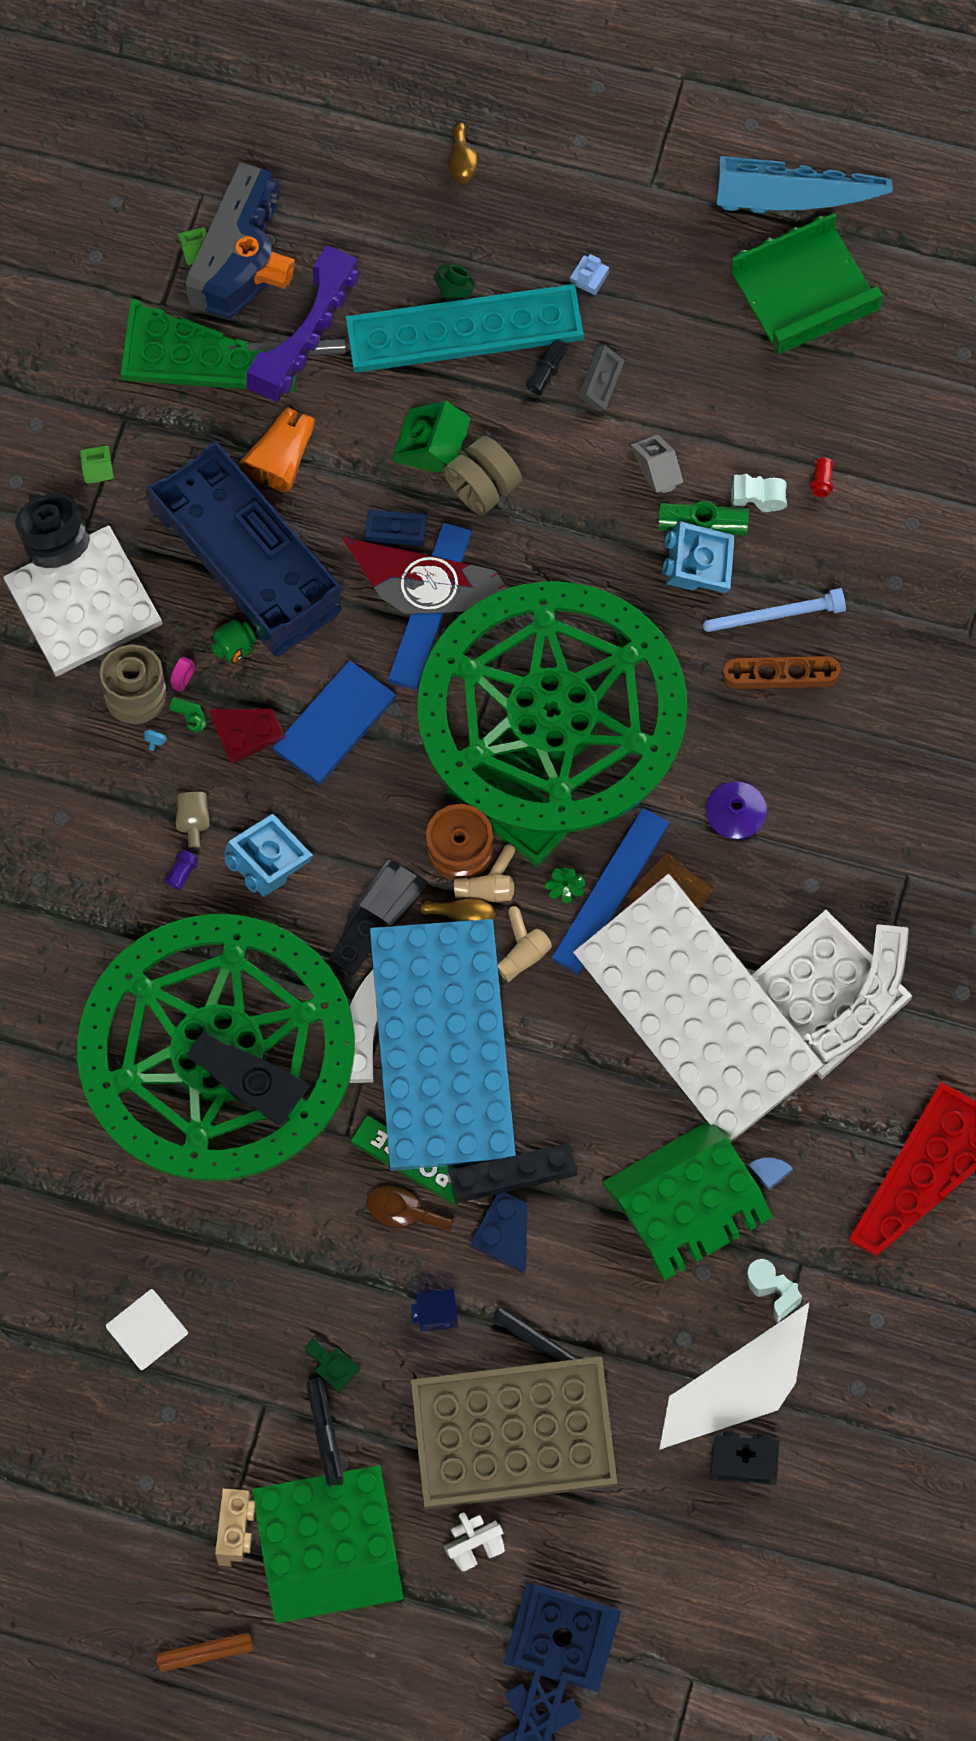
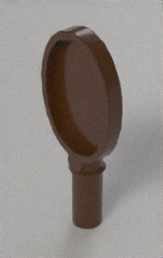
(401, 1209)

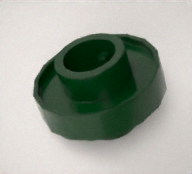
(454, 281)

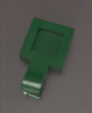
(334, 1368)

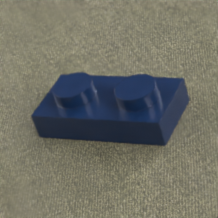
(396, 527)

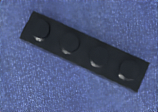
(512, 1173)

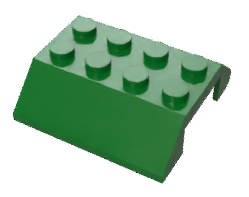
(687, 1197)

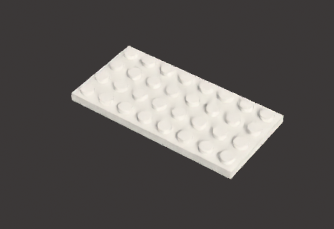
(698, 1009)

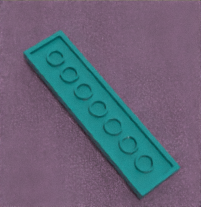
(464, 328)

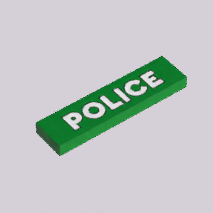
(373, 1140)

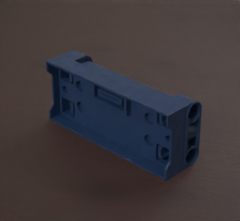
(247, 548)

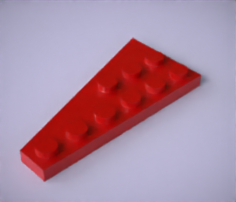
(928, 1169)

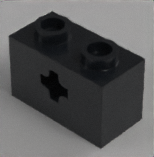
(728, 1464)

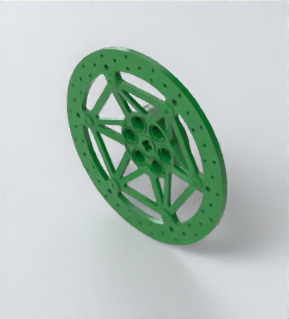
(566, 598)
(206, 1020)

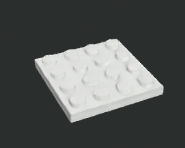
(84, 604)
(820, 979)

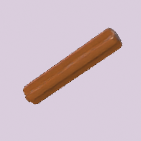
(204, 1652)

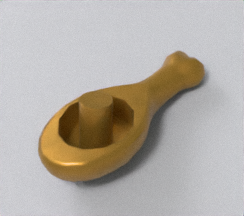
(463, 157)
(460, 910)

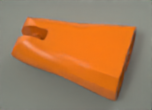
(279, 451)

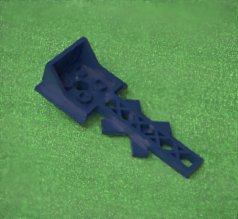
(534, 1650)

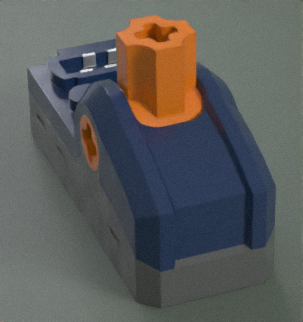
(236, 252)

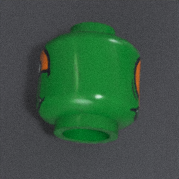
(233, 641)

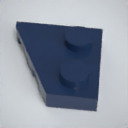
(504, 1232)

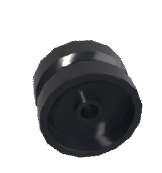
(52, 530)

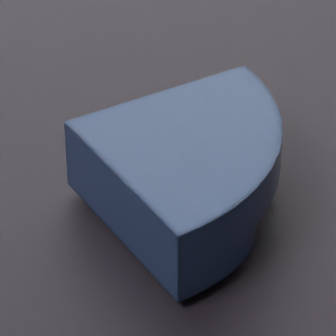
(770, 1171)

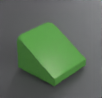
(191, 243)
(96, 464)

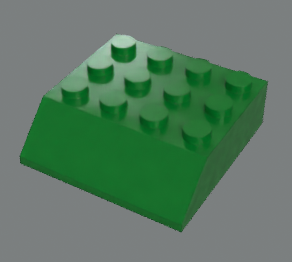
(327, 1545)

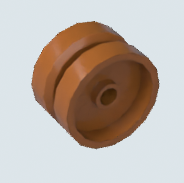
(459, 842)

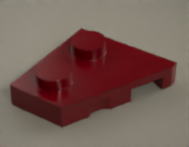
(246, 730)

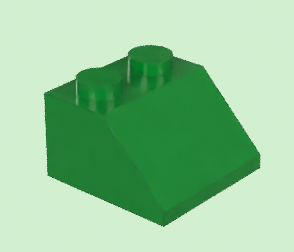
(431, 436)

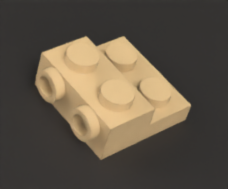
(232, 1535)

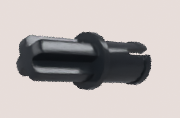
(546, 368)

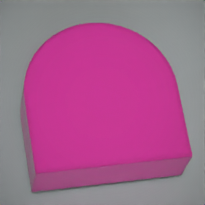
(182, 674)

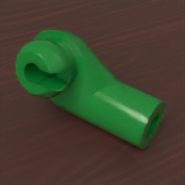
(192, 711)

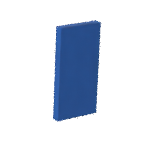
(334, 722)

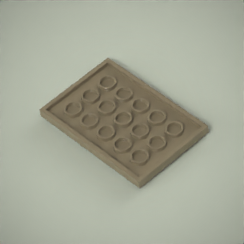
(513, 1432)

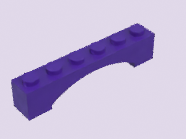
(274, 371)

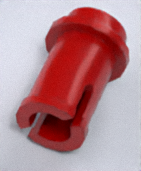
(821, 484)

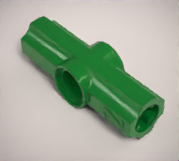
(722, 519)

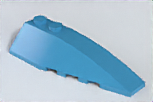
(771, 186)

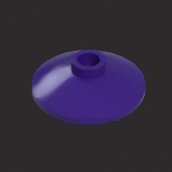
(731, 822)

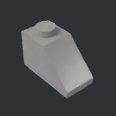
(658, 463)

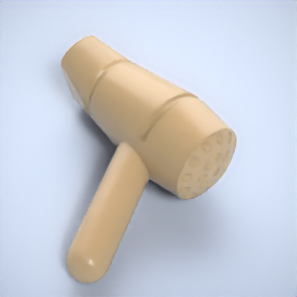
(491, 887)
(529, 947)

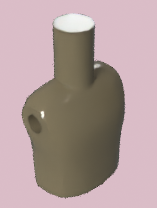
(192, 816)

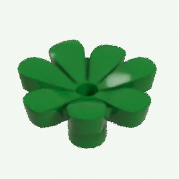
(565, 883)

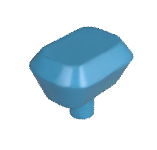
(154, 738)

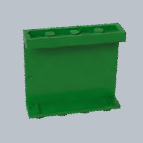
(803, 284)

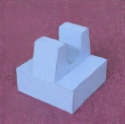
(589, 274)

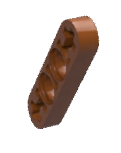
(781, 678)

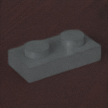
(601, 378)

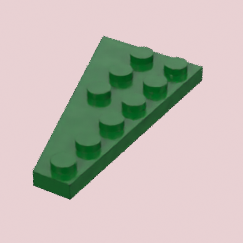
(182, 352)

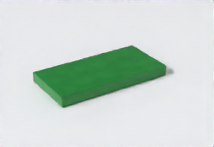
(531, 845)

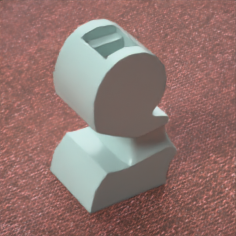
(766, 493)
(763, 1281)

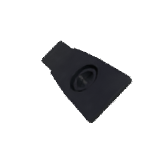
(381, 905)
(249, 1078)

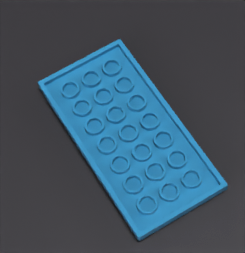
(442, 1044)

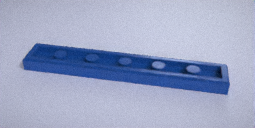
(423, 627)
(612, 886)

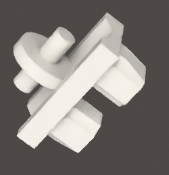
(487, 1535)

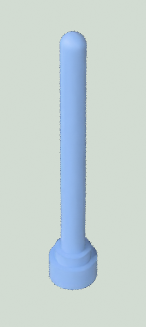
(832, 601)

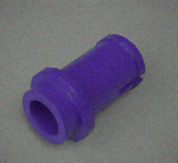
(181, 870)

